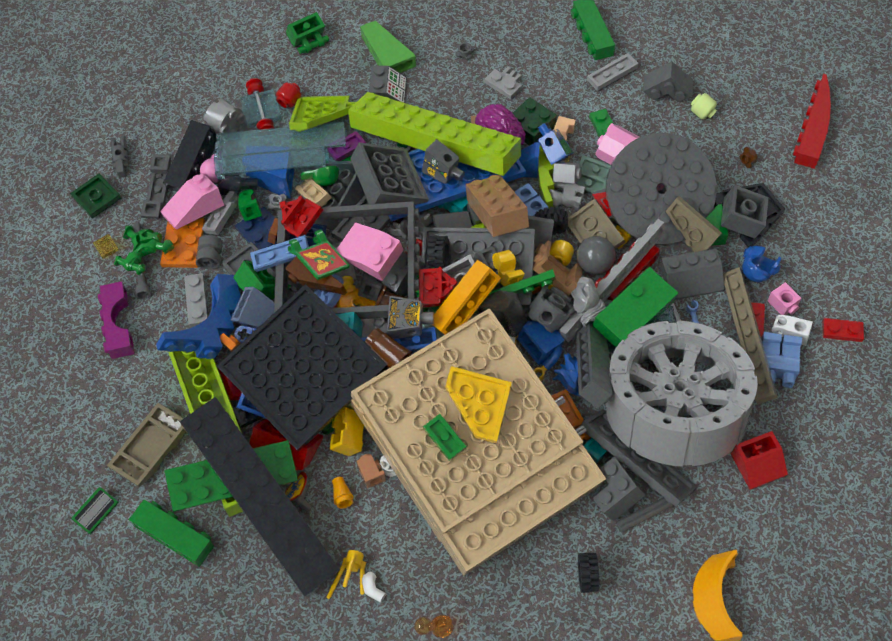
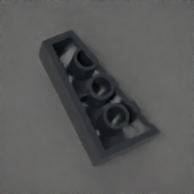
(193, 151)

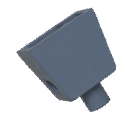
(253, 308)

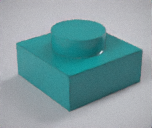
(595, 450)

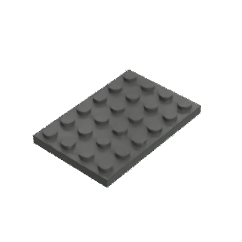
(471, 240)

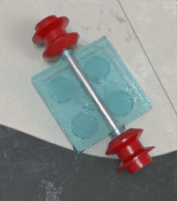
(260, 106)

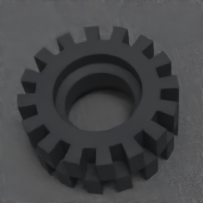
(559, 216)
(438, 252)
(588, 572)

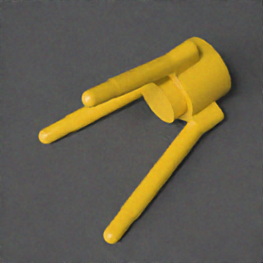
(352, 563)

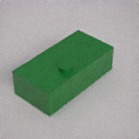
(635, 307)

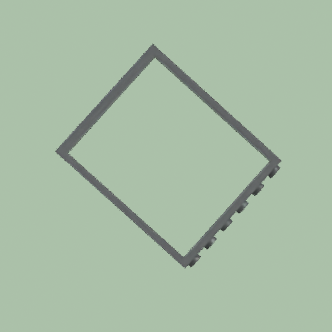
(363, 312)

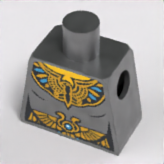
(406, 317)

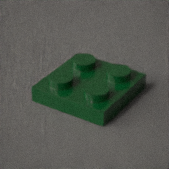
(95, 195)

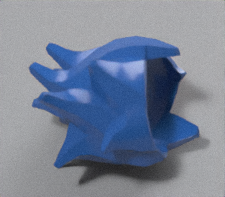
(569, 374)

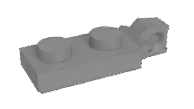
(220, 216)

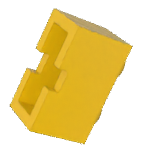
(348, 433)

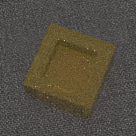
(105, 246)

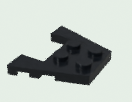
(774, 210)

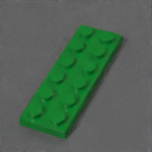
(199, 484)

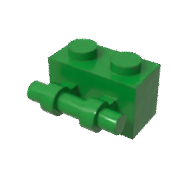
(307, 29)

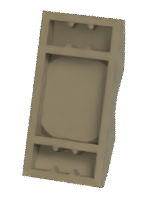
(148, 445)

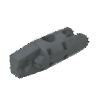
(119, 156)

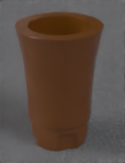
(387, 348)

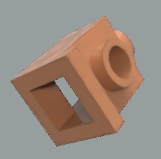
(370, 470)

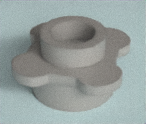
(273, 205)

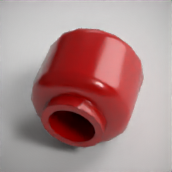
(288, 95)

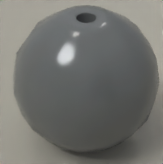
(596, 255)

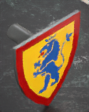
(297, 491)

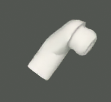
(370, 589)

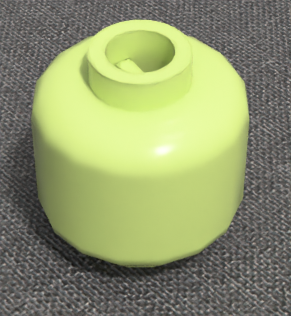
(704, 106)

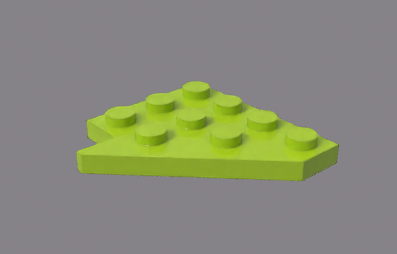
(318, 110)

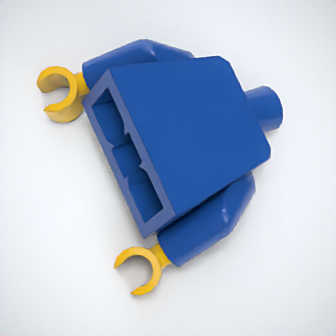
(541, 345)

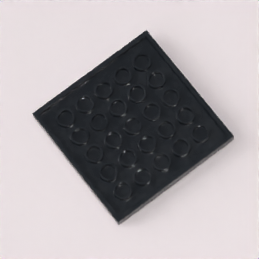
(301, 367)

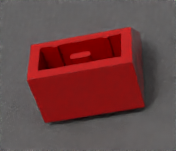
(760, 460)

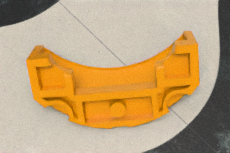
(709, 600)

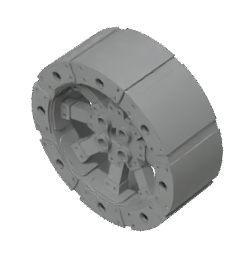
(680, 393)

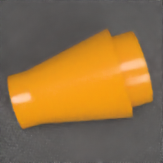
(342, 495)

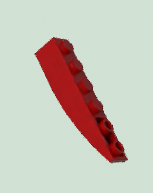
(815, 126)

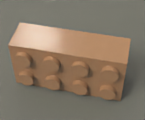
(497, 205)

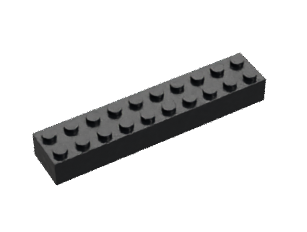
(259, 496)

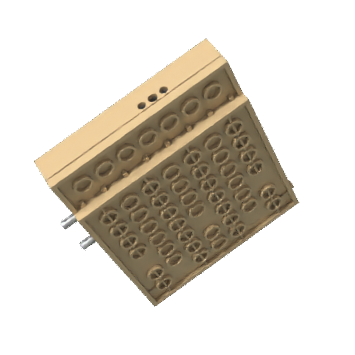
(490, 489)

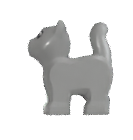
(570, 197)

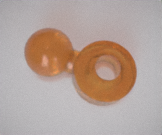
(440, 626)

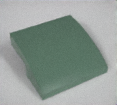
(593, 174)

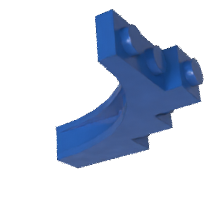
(205, 336)

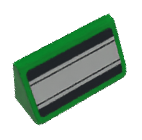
(94, 510)

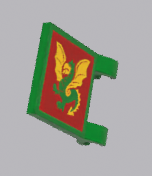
(321, 258)

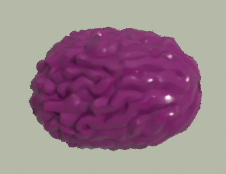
(500, 119)

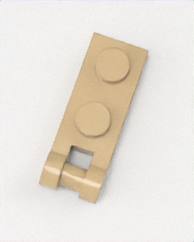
(313, 192)

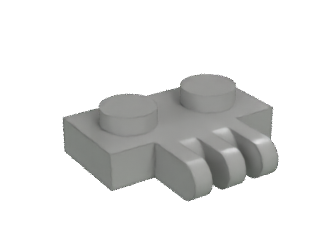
(504, 82)

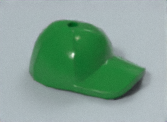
(323, 176)

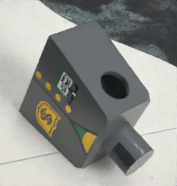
(441, 163)

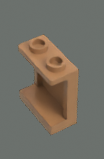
(566, 279)

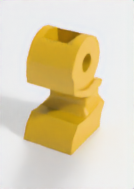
(505, 264)

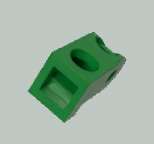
(249, 205)

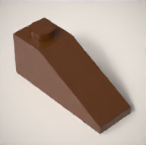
(299, 273)

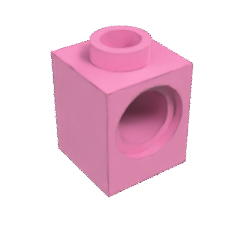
(786, 293)

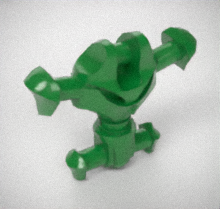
(144, 243)

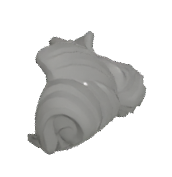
(587, 300)

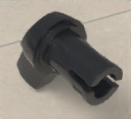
(236, 183)

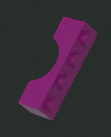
(113, 300)

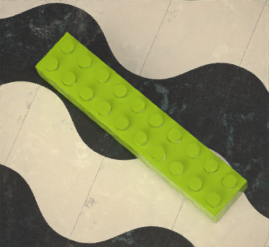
(420, 128)
(200, 384)

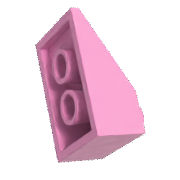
(192, 201)
(370, 250)

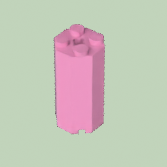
(613, 142)

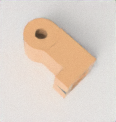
(565, 126)

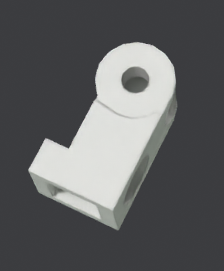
(792, 326)

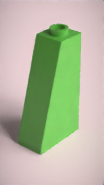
(386, 48)

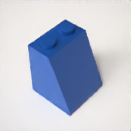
(276, 181)

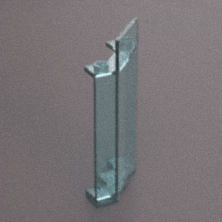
(275, 148)

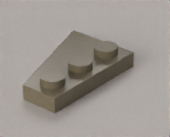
(695, 228)

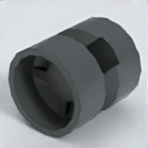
(208, 252)

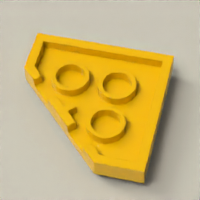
(479, 401)

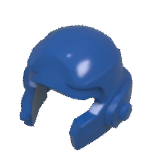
(756, 266)

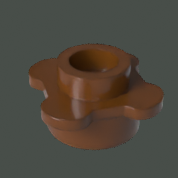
(748, 157)

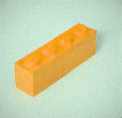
(465, 297)

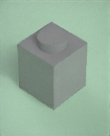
(566, 172)

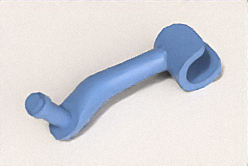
(692, 311)

